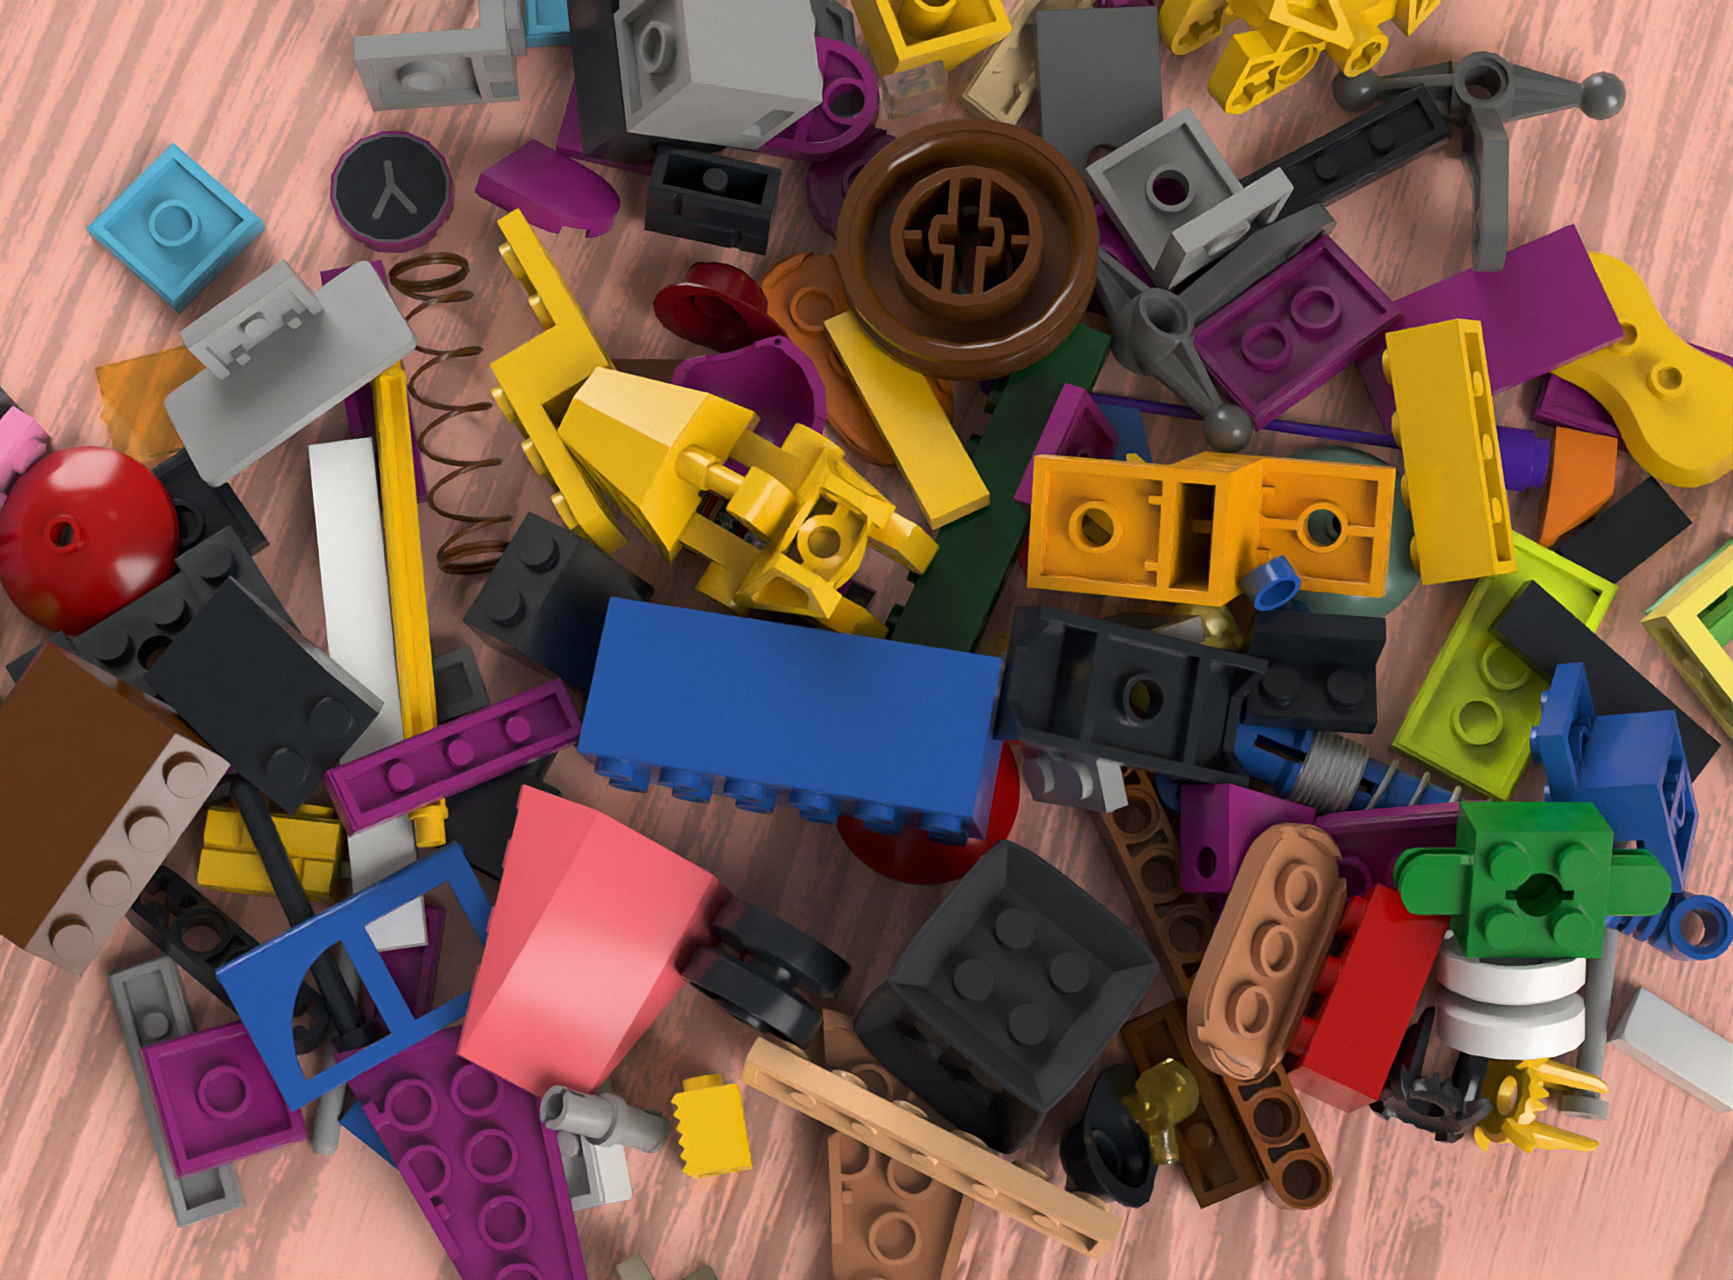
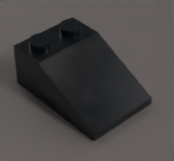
(263, 695)

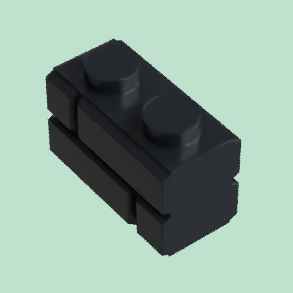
(712, 199)

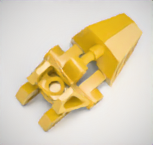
(1284, 39)
(664, 443)

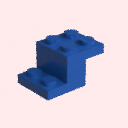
(1622, 764)

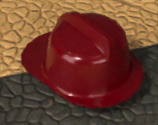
(716, 308)

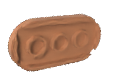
(1266, 950)

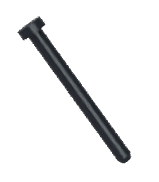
(297, 908)

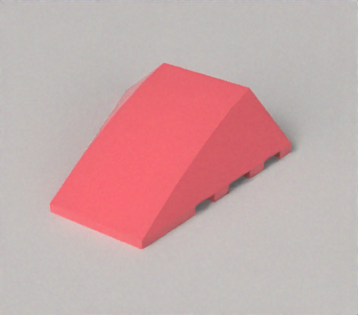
(581, 946)

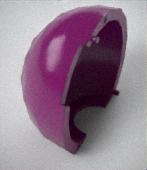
(766, 378)

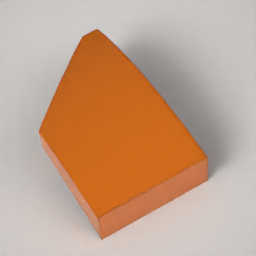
(1577, 481)

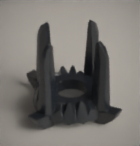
(1454, 1101)

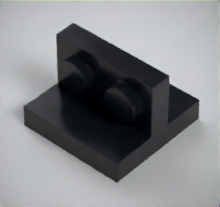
(1316, 671)

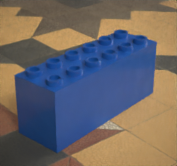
(795, 720)

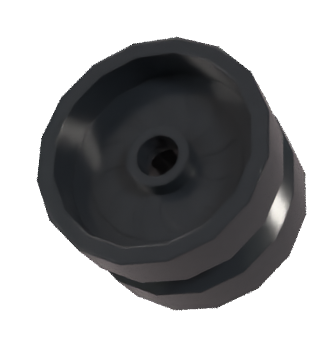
(762, 980)

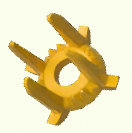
(1518, 1124)

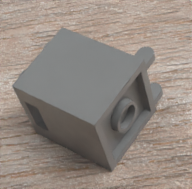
(717, 68)

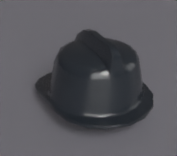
(1106, 1147)

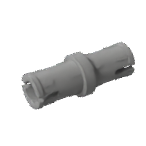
(604, 1119)

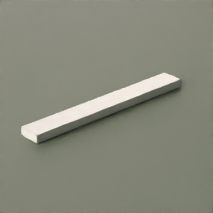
(364, 645)

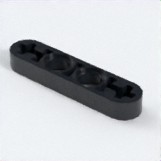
(234, 941)

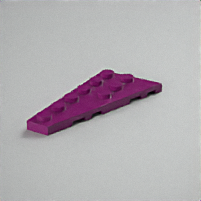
(474, 1161)

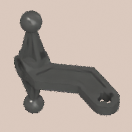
(1515, 95)
(1155, 326)

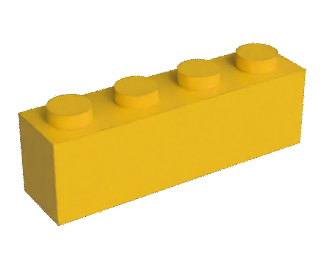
(1449, 452)

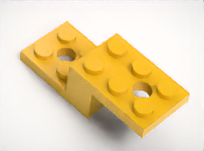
(544, 378)

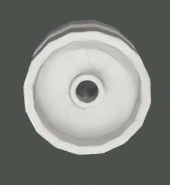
(1509, 1004)

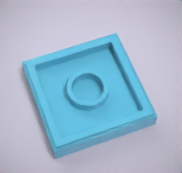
(176, 228)

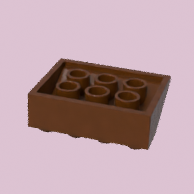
(88, 802)

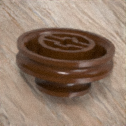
(921, 203)

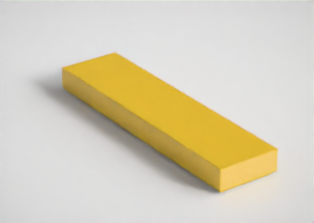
(910, 425)

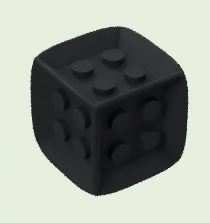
(1006, 996)

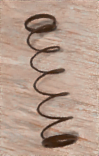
(407, 287)

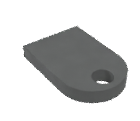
(1096, 78)

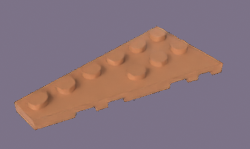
(883, 1212)

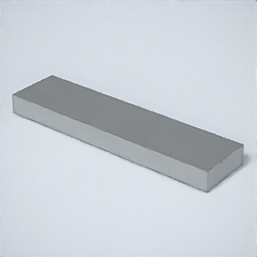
(151, 1011)

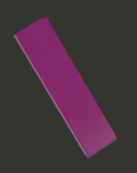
(453, 757)

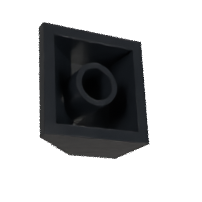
(551, 601)

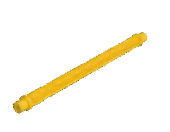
(406, 578)

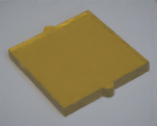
(135, 398)

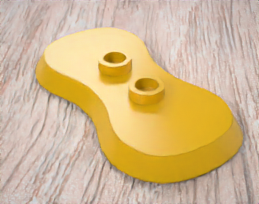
(1657, 387)

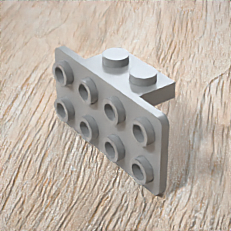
(281, 361)

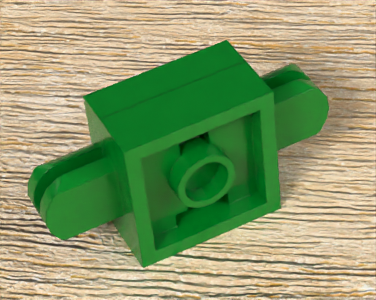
(1525, 852)

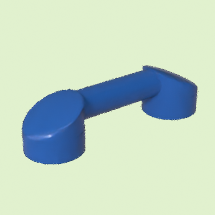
(1273, 586)

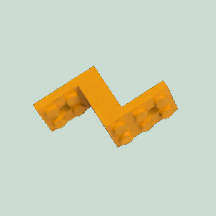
(1207, 523)

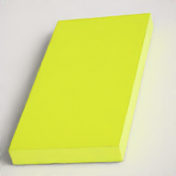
(1478, 696)

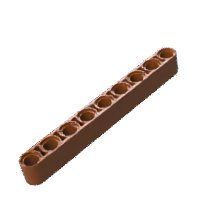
(1156, 914)

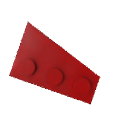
(1364, 1000)

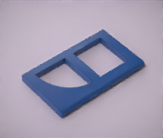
(268, 977)

